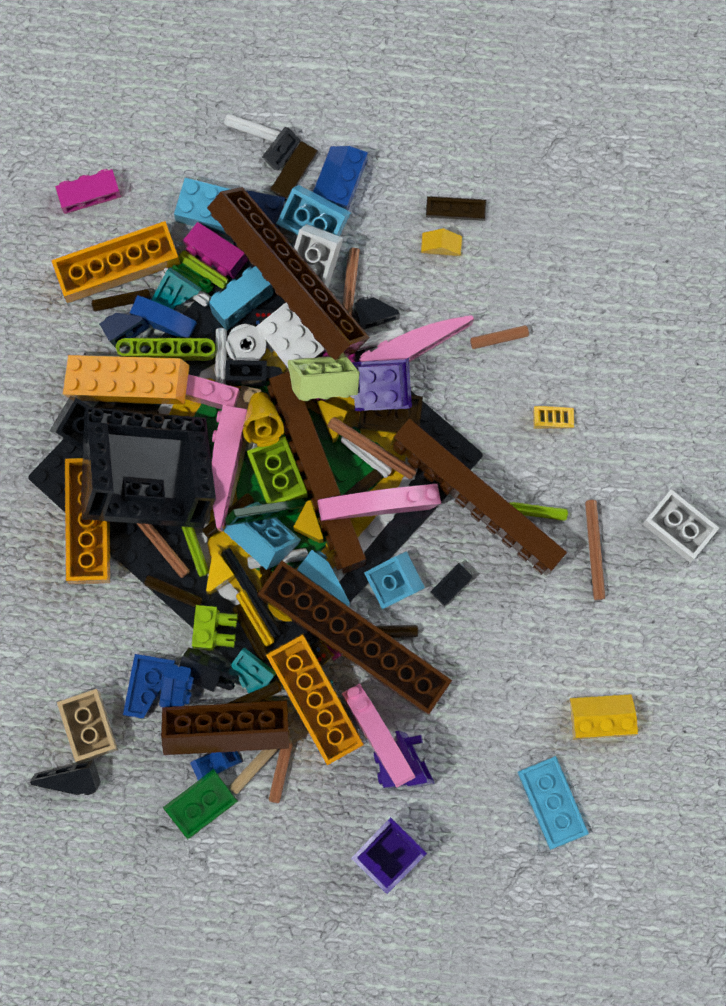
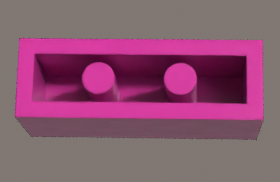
(87, 191)
(215, 250)

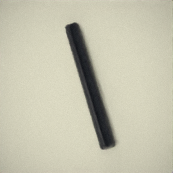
(247, 585)

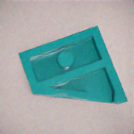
(174, 289)
(252, 671)

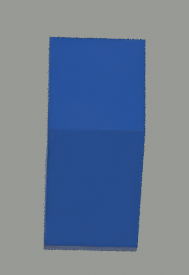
(218, 761)

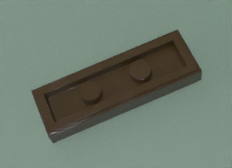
(294, 170)
(456, 208)

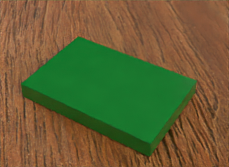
(200, 804)

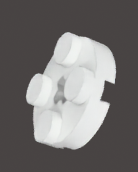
(236, 338)

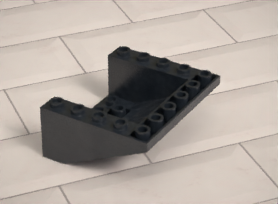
(146, 468)

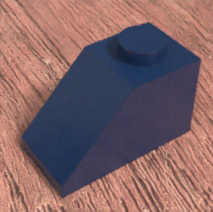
(123, 326)

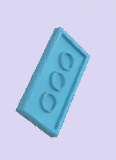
(552, 803)

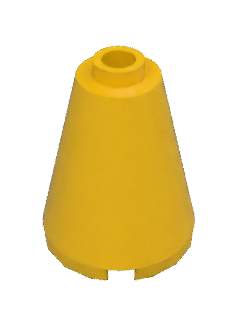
(262, 421)

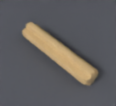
(249, 772)

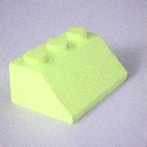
(323, 378)

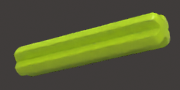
(203, 269)
(541, 511)
(196, 551)

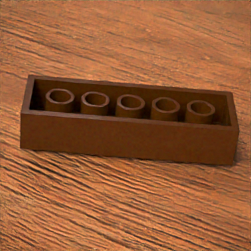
(225, 728)

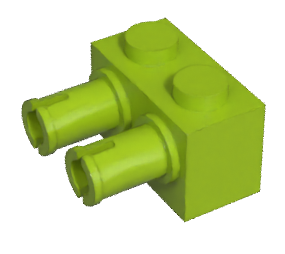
(204, 631)

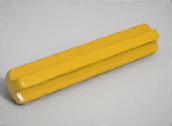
(255, 618)

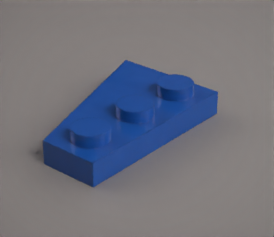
(144, 684)

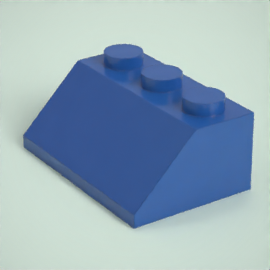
(341, 175)

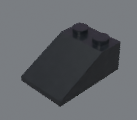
(70, 422)

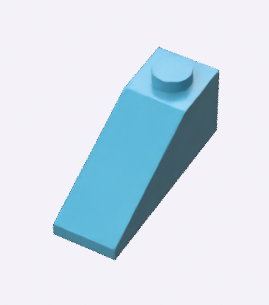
(319, 571)

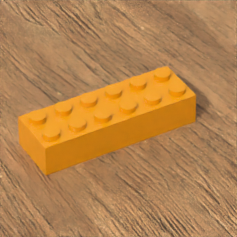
(115, 262)
(126, 379)
(85, 539)
(315, 699)

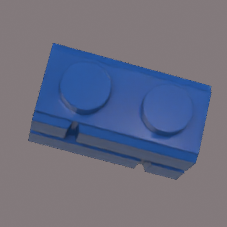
(175, 686)

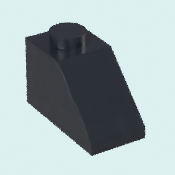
(374, 312)

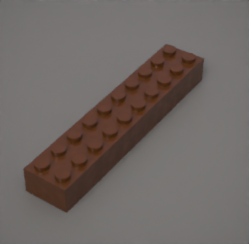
(287, 273)
(316, 469)
(478, 498)
(354, 638)

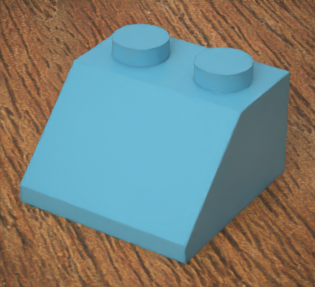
(394, 580)

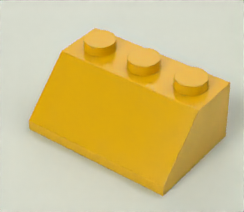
(603, 717)

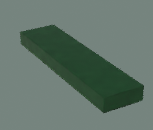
(265, 512)

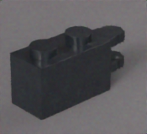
(249, 373)
(208, 670)

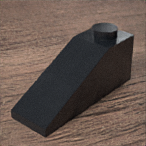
(71, 779)

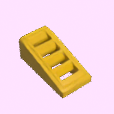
(537, 424)

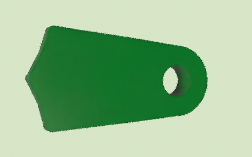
(204, 283)

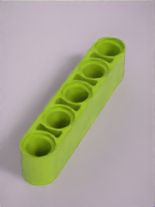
(175, 343)

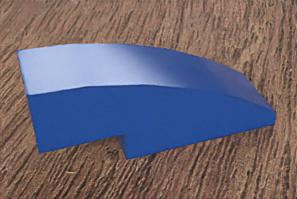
(163, 317)

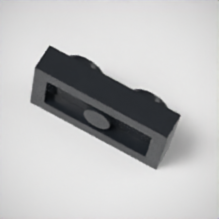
(281, 148)
(451, 584)

